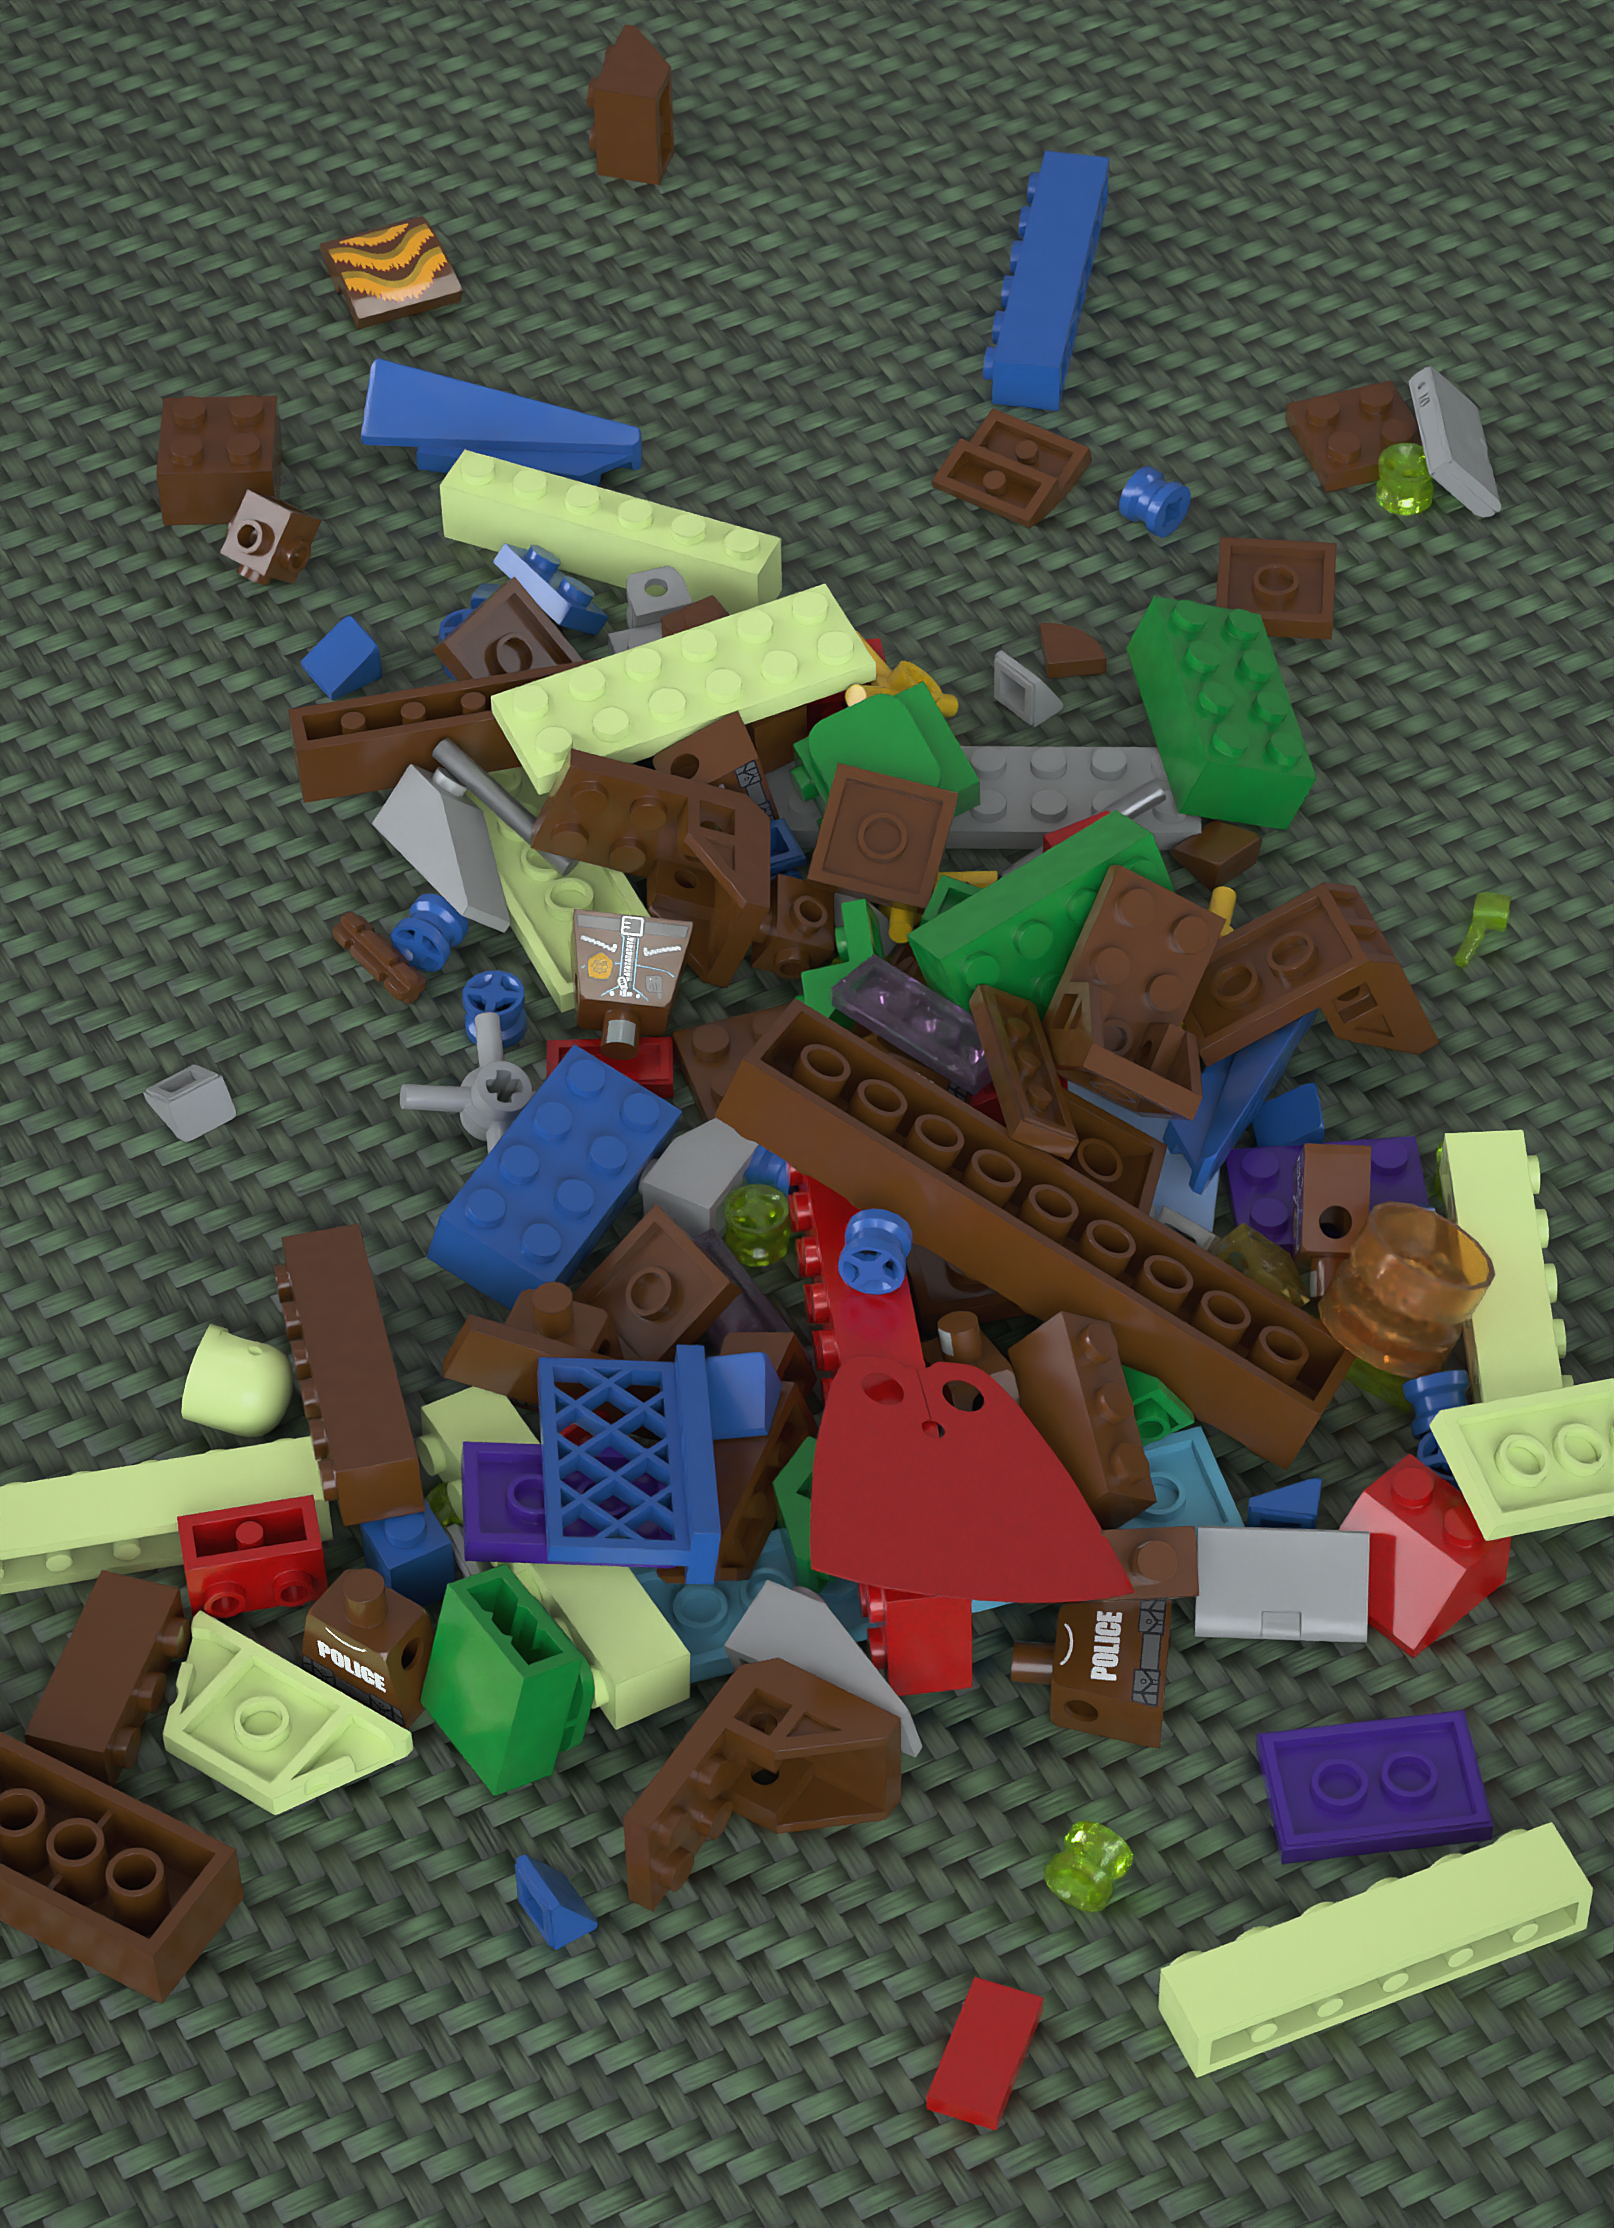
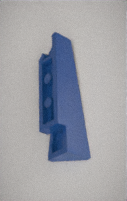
(454, 415)
(1230, 1100)

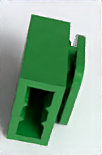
(888, 736)
(505, 1681)

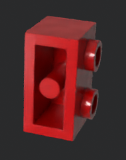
(253, 1557)

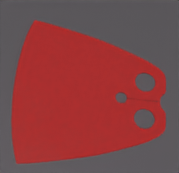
(952, 1514)

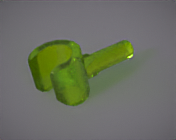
(1489, 912)

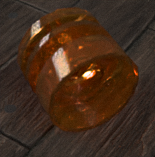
(1406, 1289)

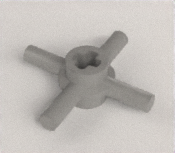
(488, 1095)

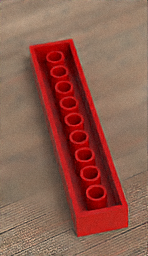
(917, 1637)

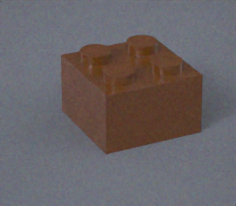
(214, 454)

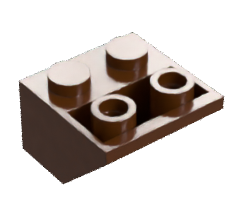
(632, 111)

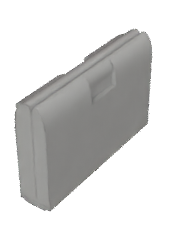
(1454, 442)
(1282, 1584)

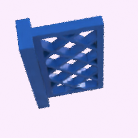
(686, 1473)

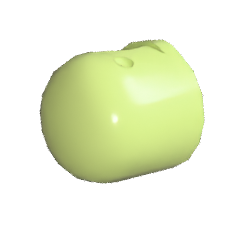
(237, 1384)

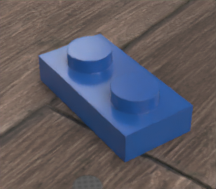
(559, 595)

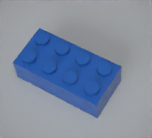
(553, 1180)

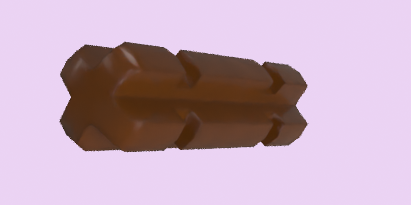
(379, 957)

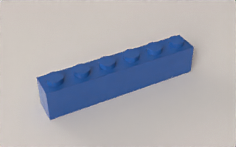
(1048, 281)

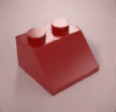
(1423, 1555)

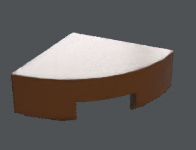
(1070, 651)

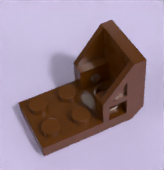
(690, 839)
(1305, 957)
(1127, 995)
(823, 1744)

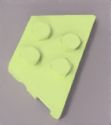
(271, 1724)

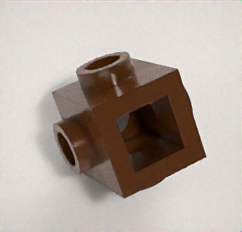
(269, 538)
(796, 930)

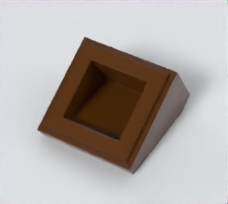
(1218, 853)

